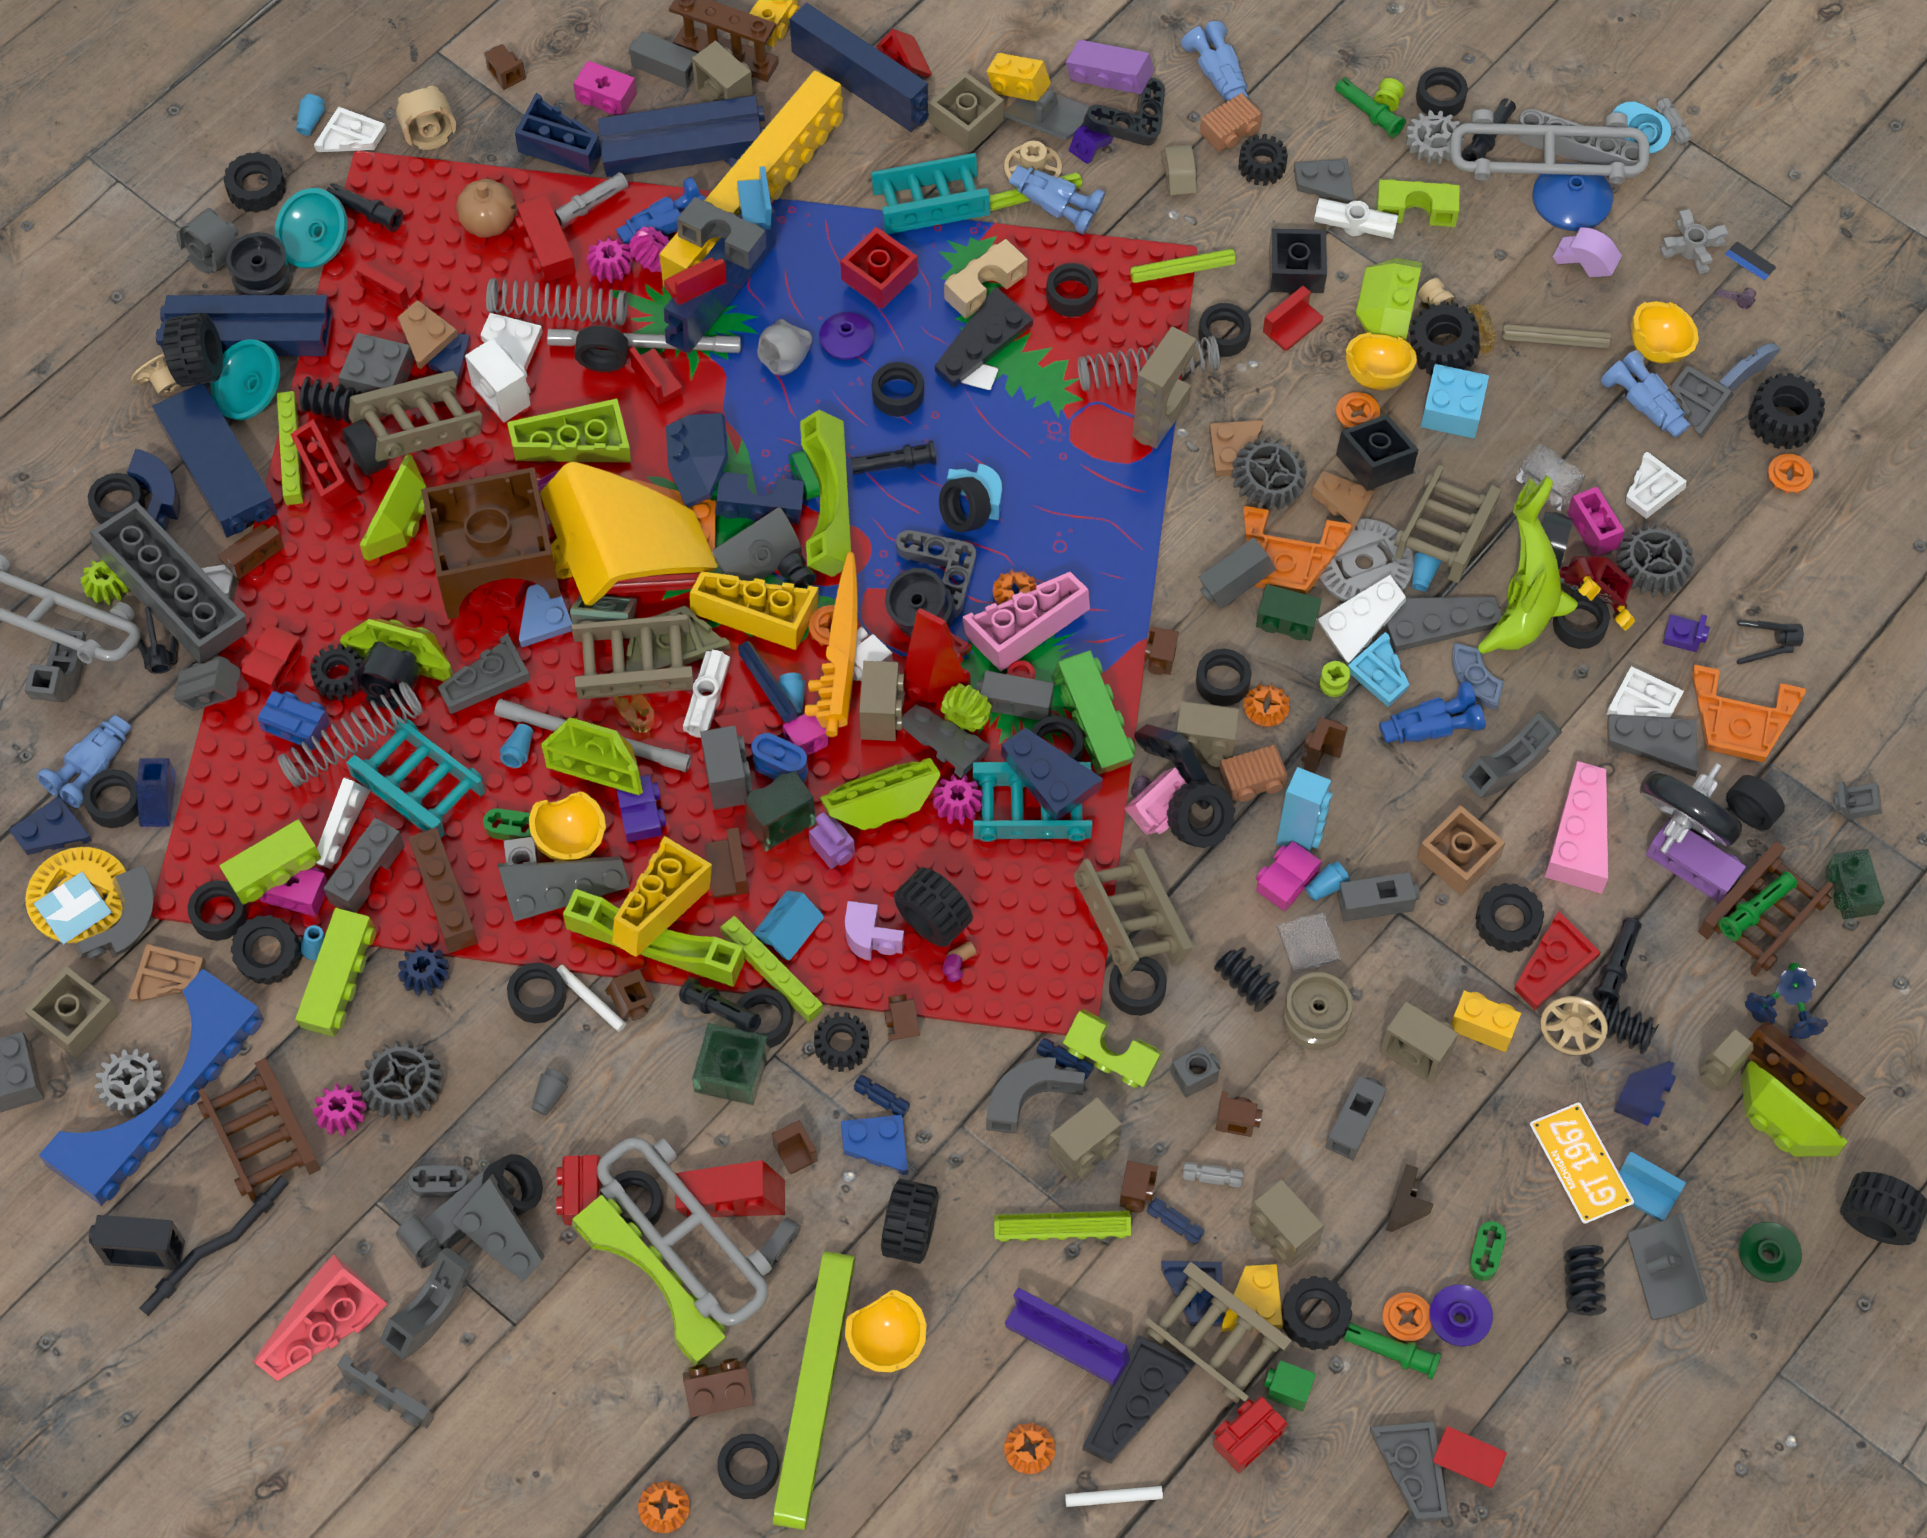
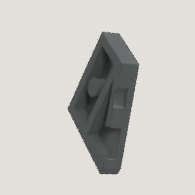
(1325, 179)

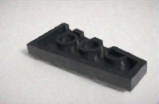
(984, 336)
(1136, 1397)

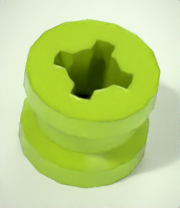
(1389, 93)
(1334, 686)

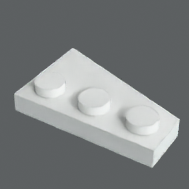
(340, 821)

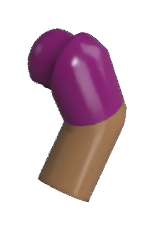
(954, 961)

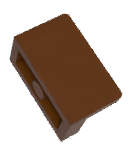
(251, 550)
(728, 866)

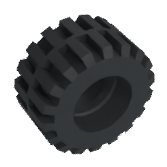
(1445, 320)
(192, 349)
(1792, 394)
(933, 907)
(1884, 1208)
(909, 1221)

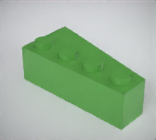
(1094, 712)

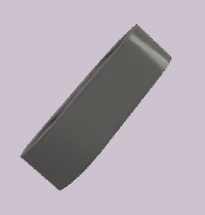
(441, 1175)
(780, 1242)

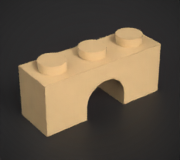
(999, 264)

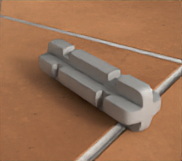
(1677, 125)
(1212, 1174)

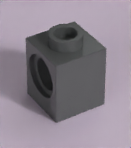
(1188, 1081)

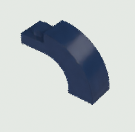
(156, 479)

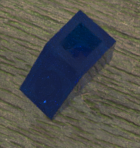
(155, 791)
(1643, 1092)

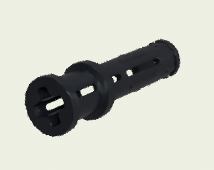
(1486, 142)
(373, 210)
(907, 457)
(1615, 971)
(710, 1001)

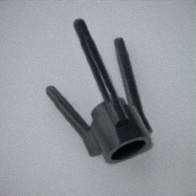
(1785, 634)
(158, 658)

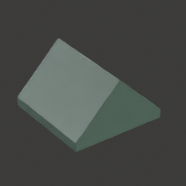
(605, 609)

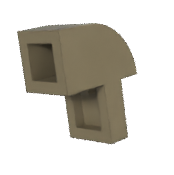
(1179, 169)

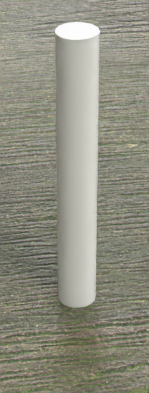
(591, 999)
(1113, 1496)

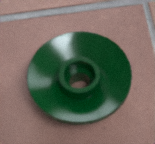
(1773, 1239)

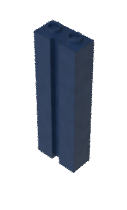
(859, 67)
(679, 135)
(694, 318)
(284, 322)
(214, 459)

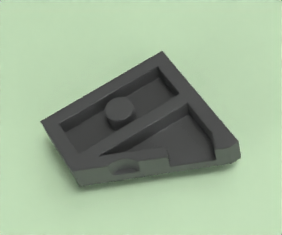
(1700, 398)

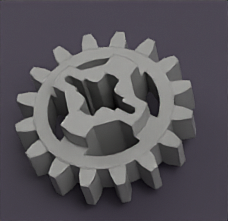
(1433, 138)
(141, 1086)

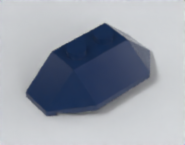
(697, 454)

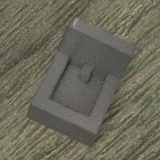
(1858, 800)

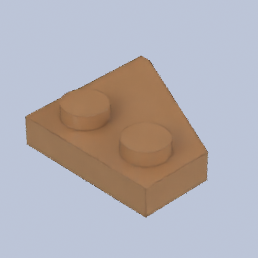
(425, 332)
(1228, 439)
(1342, 497)
(163, 973)

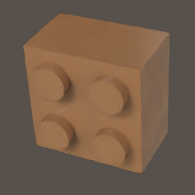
(1460, 850)

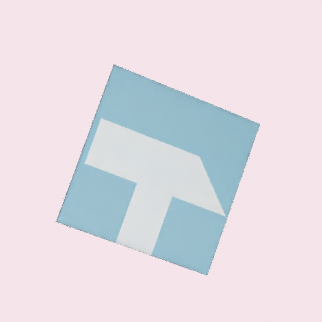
(72, 908)

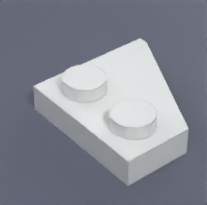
(350, 133)
(516, 335)
(1653, 486)
(1645, 696)

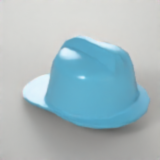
(1648, 121)

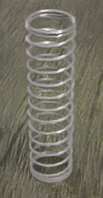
(492, 293)
(1212, 346)
(411, 700)

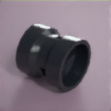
(796, 571)

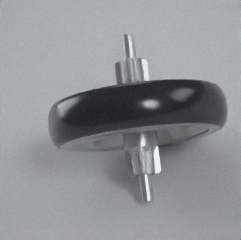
(1690, 808)

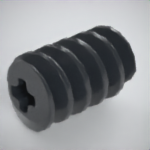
(325, 400)
(1247, 978)
(1626, 1026)
(1582, 1279)

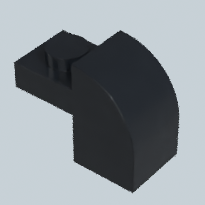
(1557, 528)

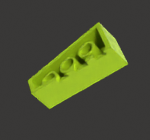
(573, 434)

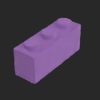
(1110, 66)
(1698, 863)

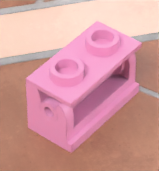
(1151, 805)

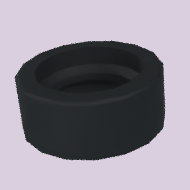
(1445, 77)
(1077, 273)
(1231, 313)
(597, 359)
(895, 371)
(362, 447)
(106, 485)
(978, 501)
(1579, 639)
(1227, 658)
(1065, 726)
(103, 781)
(1755, 802)
(204, 894)
(527, 973)
(774, 998)
(1143, 1006)
(526, 1175)
(639, 1178)
(731, 1448)

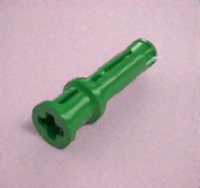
(1378, 113)
(1749, 913)
(1407, 1354)

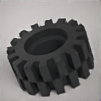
(1267, 148)
(328, 660)
(841, 1058)

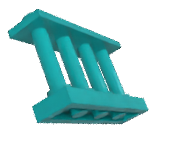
(935, 210)
(1001, 774)
(409, 804)

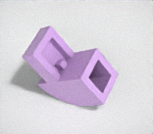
(1593, 251)
(865, 936)

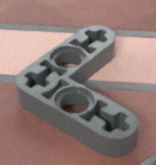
(948, 559)

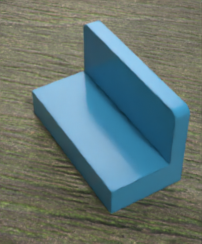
(755, 200)
(789, 923)
(1650, 1186)

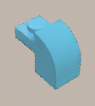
(991, 482)

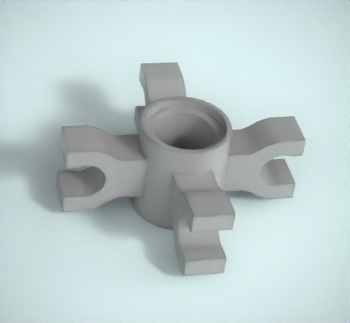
(1694, 241)

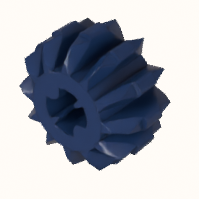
(415, 962)

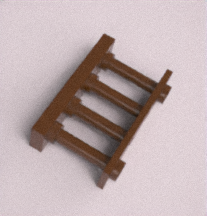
(730, 20)
(1754, 883)
(275, 1106)

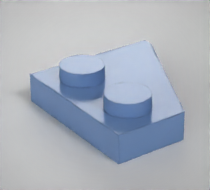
(543, 617)

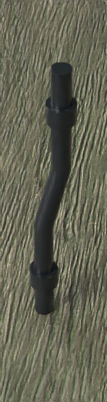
(166, 1287)

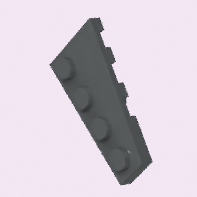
(1439, 619)
(547, 886)

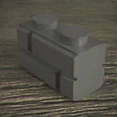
(207, 683)

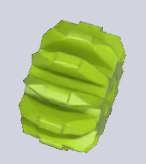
(102, 583)
(966, 707)

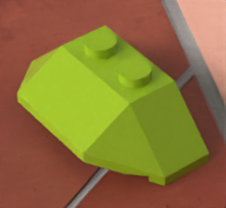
(1388, 297)
(398, 513)
(396, 635)
(593, 755)
(882, 795)
(1786, 1117)

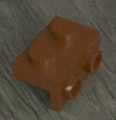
(1327, 738)
(717, 1387)

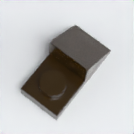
(1406, 1205)

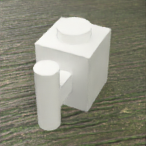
(869, 650)

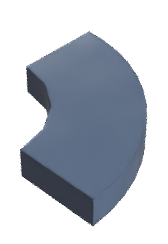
(1750, 366)
(1469, 666)

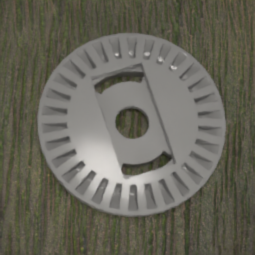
(1365, 542)

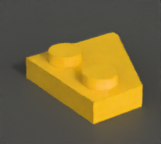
(1260, 1292)

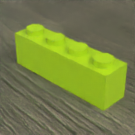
(335, 972)

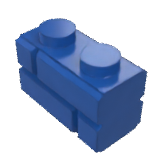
(293, 719)

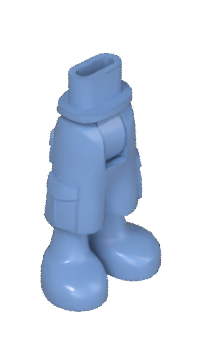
(1218, 65)
(1055, 194)
(1648, 397)
(85, 757)

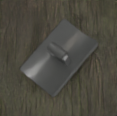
(1050, 114)
(758, 548)
(1667, 1267)

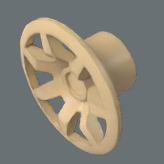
(1033, 155)
(159, 376)
(1574, 1021)

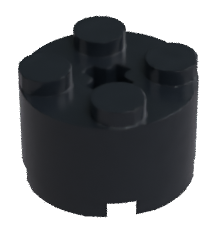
(384, 670)

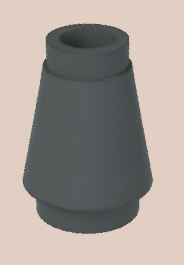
(549, 1090)

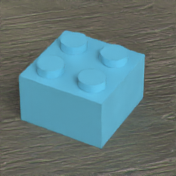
(1454, 401)

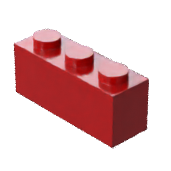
(544, 239)
(324, 464)

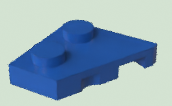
(877, 1141)

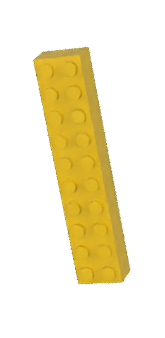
(780, 148)

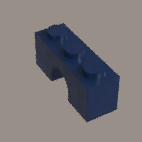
(738, 501)

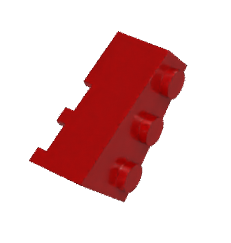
(735, 1190)

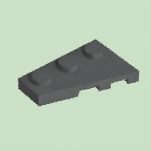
(490, 675)
(1662, 739)
(948, 740)
(496, 1229)
(370, 1384)
(1409, 1457)

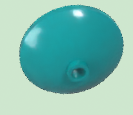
(300, 225)
(247, 380)

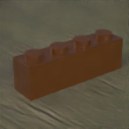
(443, 890)
(1804, 1075)

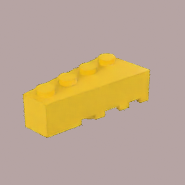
(755, 607)
(661, 896)

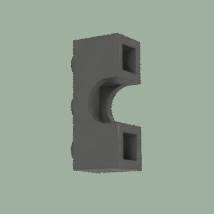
(705, 221)
(351, 881)

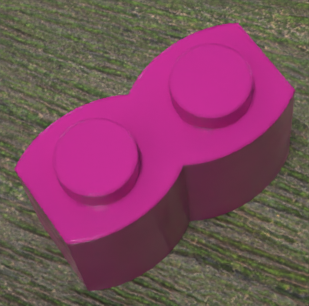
(1288, 875)

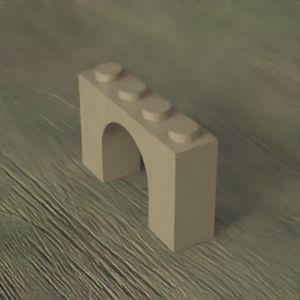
(1159, 391)

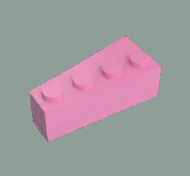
(1027, 620)
(1581, 841)

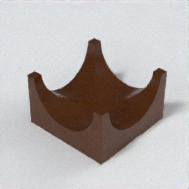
(488, 533)

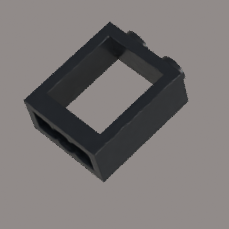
(137, 1242)

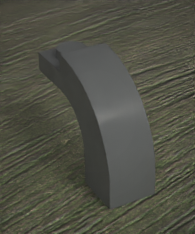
(60, 675)
(1500, 769)
(137, 904)
(1024, 1082)
(430, 1308)

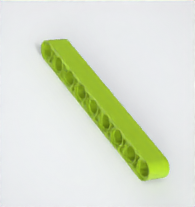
(814, 1391)

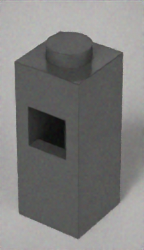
(662, 59)
(1236, 573)
(1017, 695)
(1377, 896)
(1356, 1117)

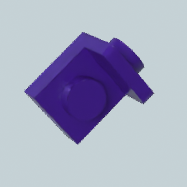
(1086, 142)
(1686, 632)

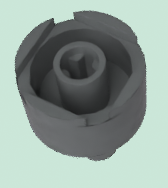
(207, 240)

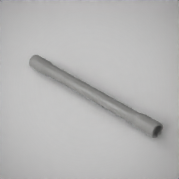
(724, 344)
(522, 714)

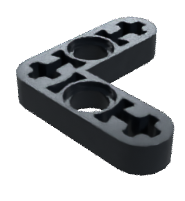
(1135, 123)
(1174, 747)

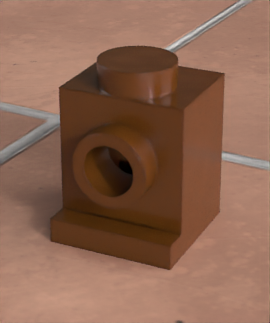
(504, 66)
(1161, 650)
(631, 987)
(901, 1017)
(1238, 1115)
(1137, 1186)

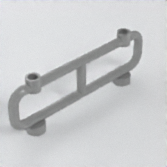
(1615, 127)
(118, 617)
(753, 1266)

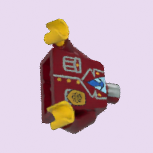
(1600, 578)

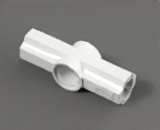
(1356, 218)
(710, 679)

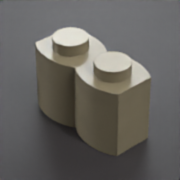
(1725, 1060)

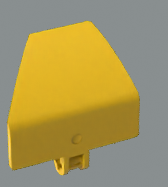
(618, 531)

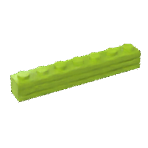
(290, 455)
(772, 970)
(1062, 1225)

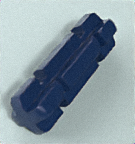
(1063, 1057)
(881, 1096)
(1175, 1221)

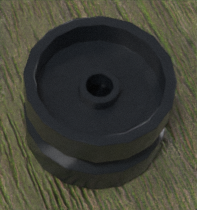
(259, 265)
(917, 590)

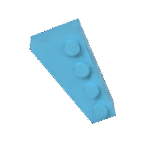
(1305, 810)

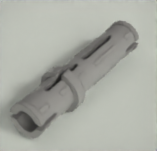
(581, 204)

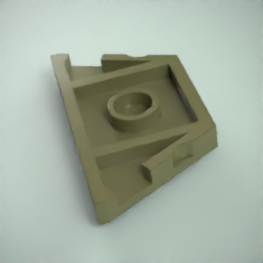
(694, 644)

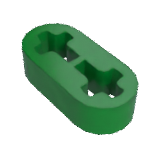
(803, 471)
(511, 824)
(1481, 1249)

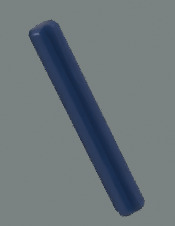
(767, 682)

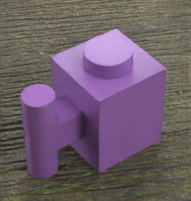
(831, 841)

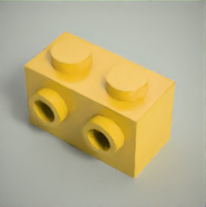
(778, 12)
(1018, 77)
(1485, 1020)

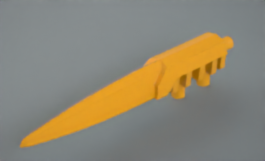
(837, 681)

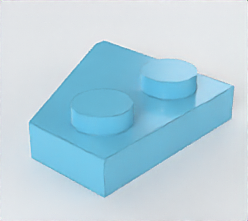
(1380, 671)

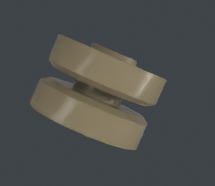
(1317, 1010)

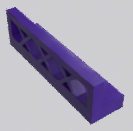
(1068, 1337)

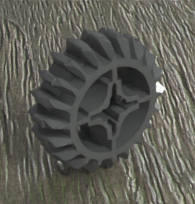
(1284, 471)
(1656, 573)
(376, 1092)

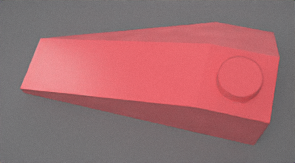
(324, 1313)

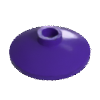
(846, 344)
(1461, 1301)

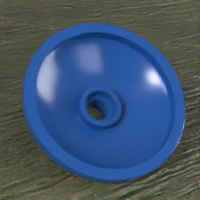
(1570, 205)

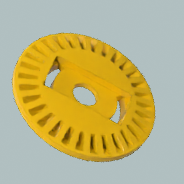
(98, 868)

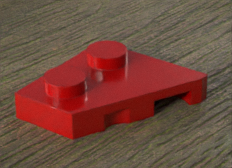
(753, 723)

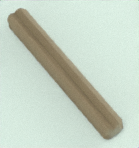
(1556, 335)

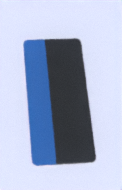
(1750, 260)

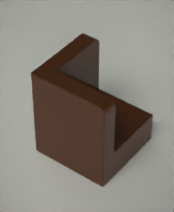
(794, 1147)

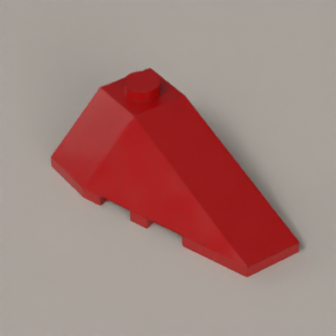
(931, 660)

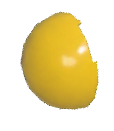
(1663, 332)
(1380, 360)
(567, 827)
(887, 1332)

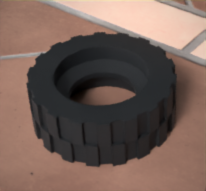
(254, 164)
(1222, 814)
(1509, 895)
(255, 929)
(1316, 1289)

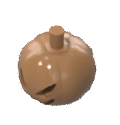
(486, 208)

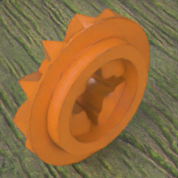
(1355, 402)
(1801, 471)
(1002, 587)
(819, 622)
(1255, 710)
(1407, 1303)
(1023, 1461)
(674, 1517)

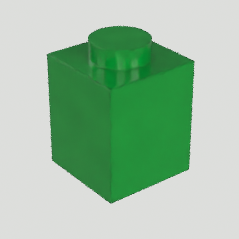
(1289, 1385)

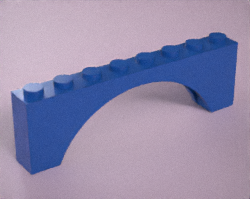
(104, 1158)

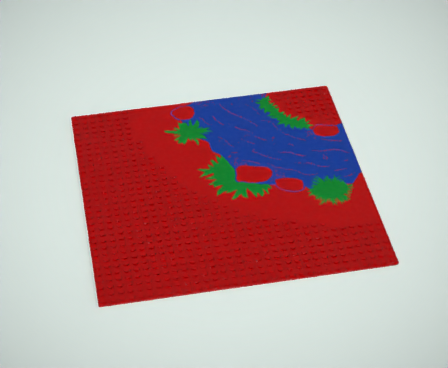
(1072, 501)

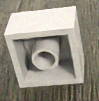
(498, 379)

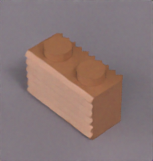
(1231, 122)
(1253, 773)

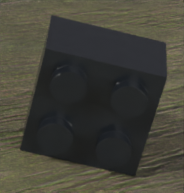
(1297, 260)
(1377, 452)

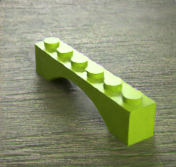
(825, 446)
(697, 954)
(607, 1231)

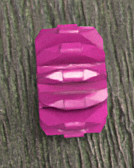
(646, 247)
(609, 259)
(960, 790)
(331, 1118)

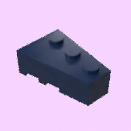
(556, 138)
(1050, 774)

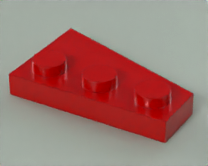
(1556, 962)

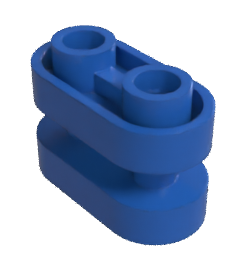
(777, 756)

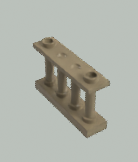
(410, 395)
(1466, 541)
(637, 682)
(1150, 894)
(1247, 1321)

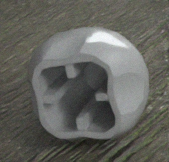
(783, 347)

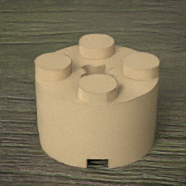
(425, 118)

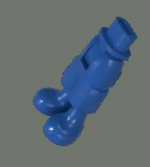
(661, 214)
(1433, 718)

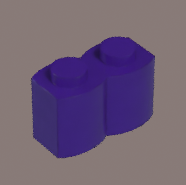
(640, 812)

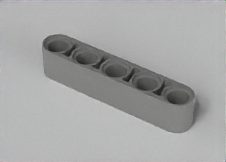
(1580, 149)

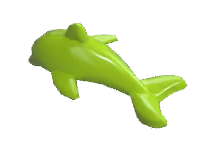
(1536, 587)

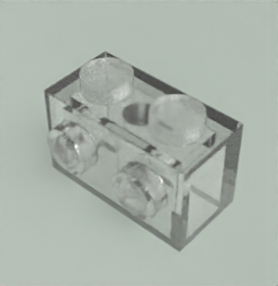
(1566, 477)

